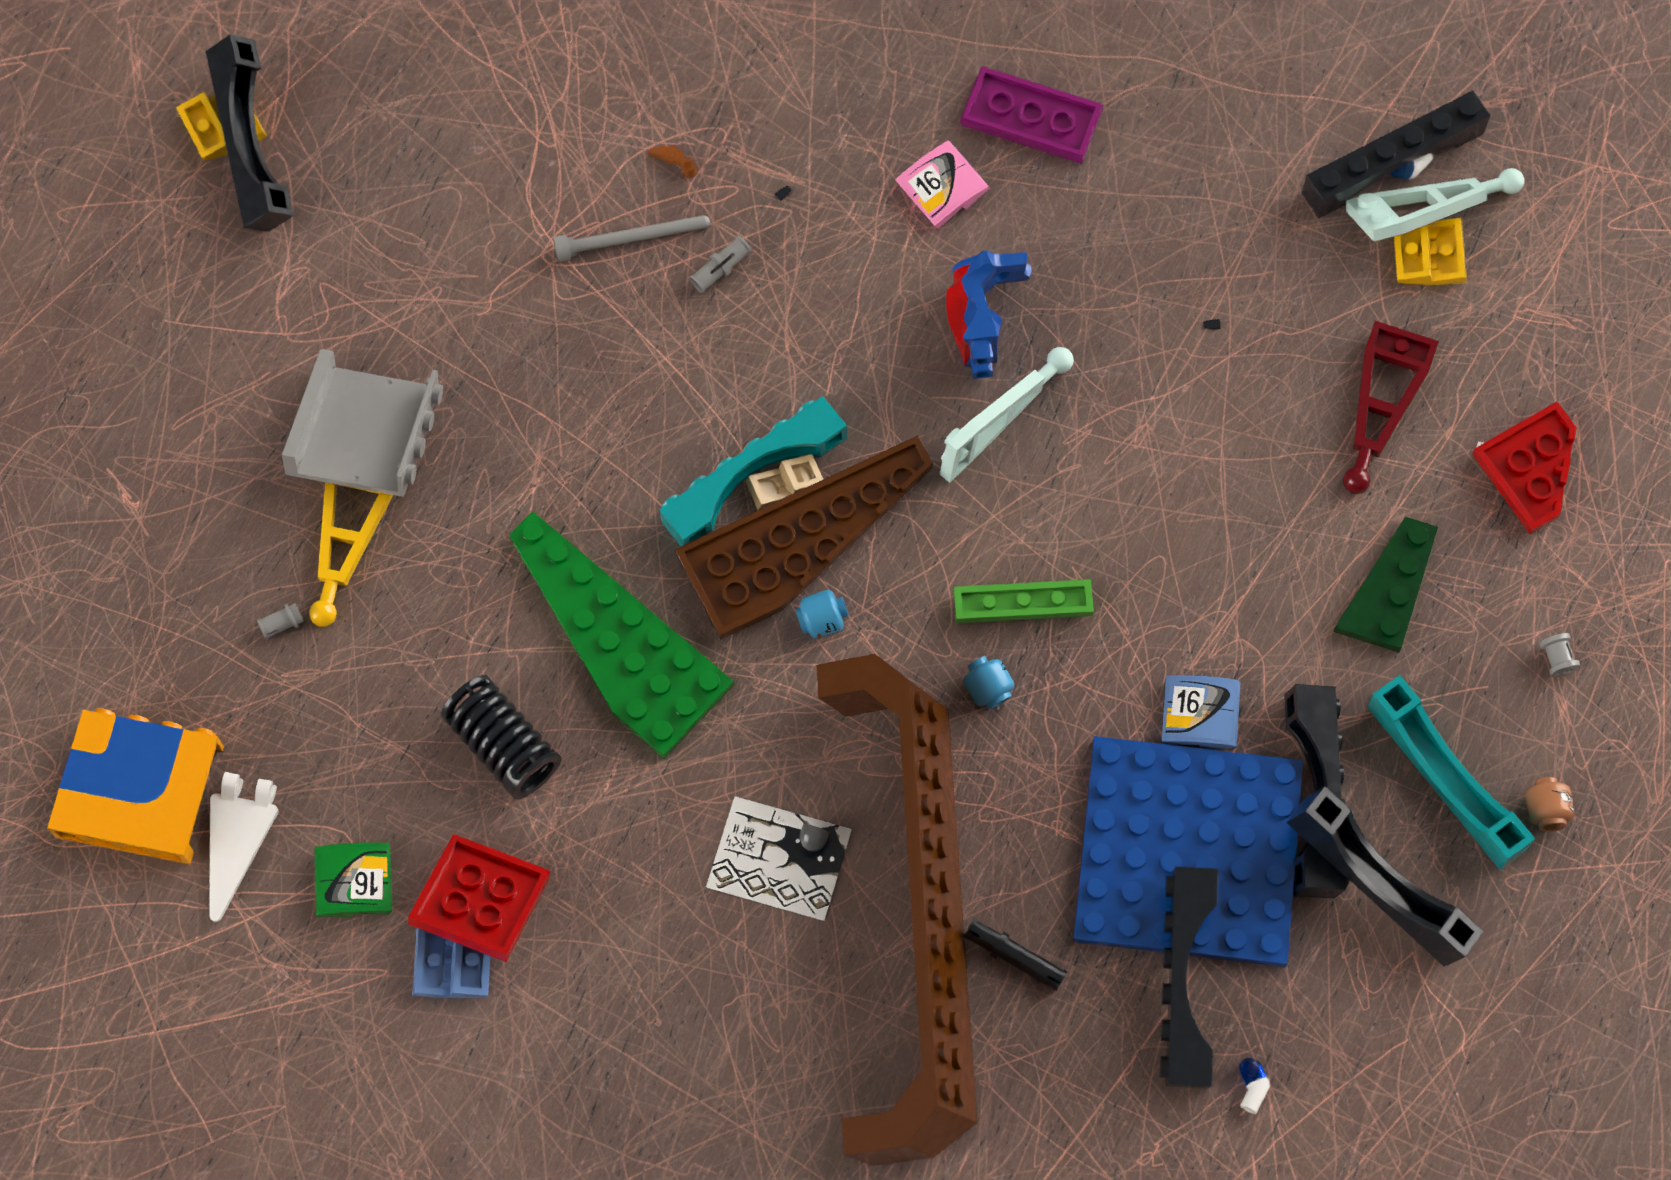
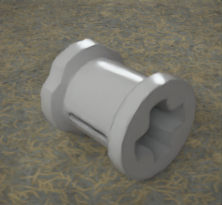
(1560, 654)

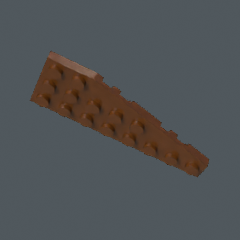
(779, 550)

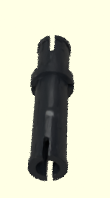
(1015, 954)

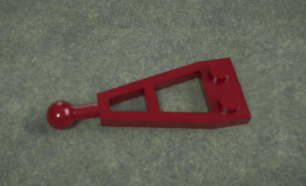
(1401, 349)

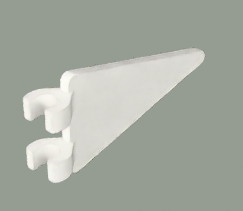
(236, 836)

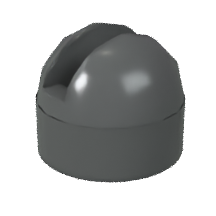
(813, 837)

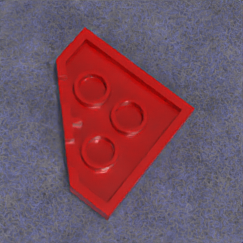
(1531, 465)

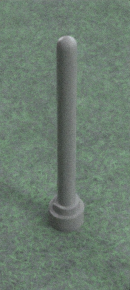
(568, 247)

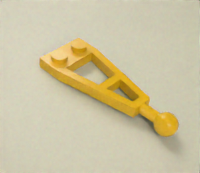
(323, 611)

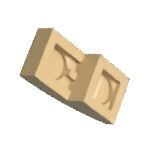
(781, 482)

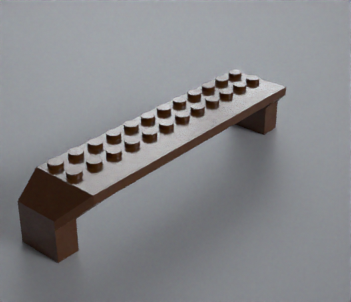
(943, 1096)

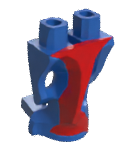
(969, 317)

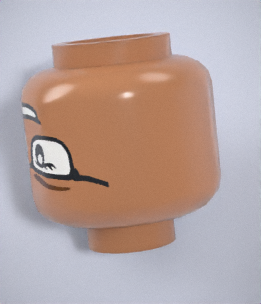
(1549, 804)

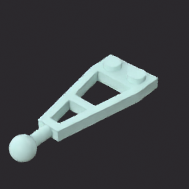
(1379, 221)
(977, 434)

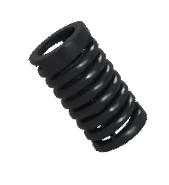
(501, 737)

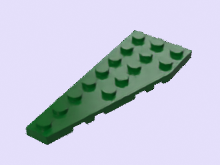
(634, 658)

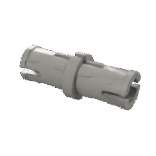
(703, 278)

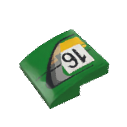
(352, 879)

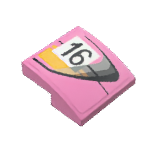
(942, 183)

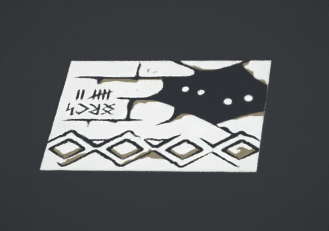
(767, 864)

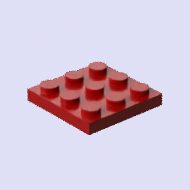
(479, 897)

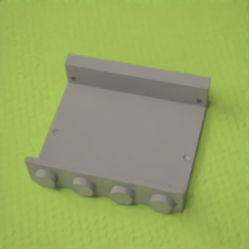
(360, 428)

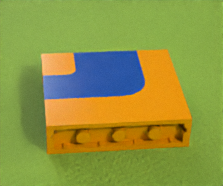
(133, 785)

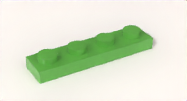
(1023, 601)

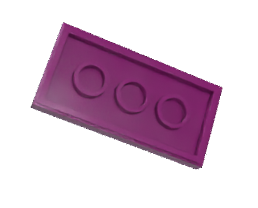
(1031, 114)

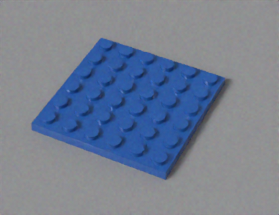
(1188, 809)

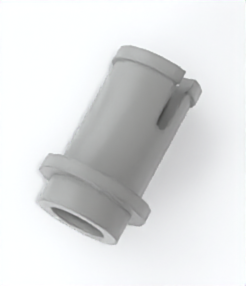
(280, 620)

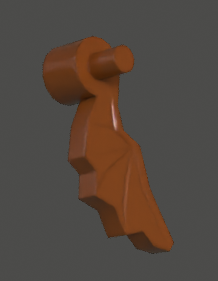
(675, 156)

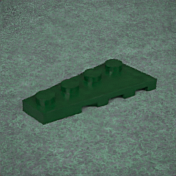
(1388, 594)

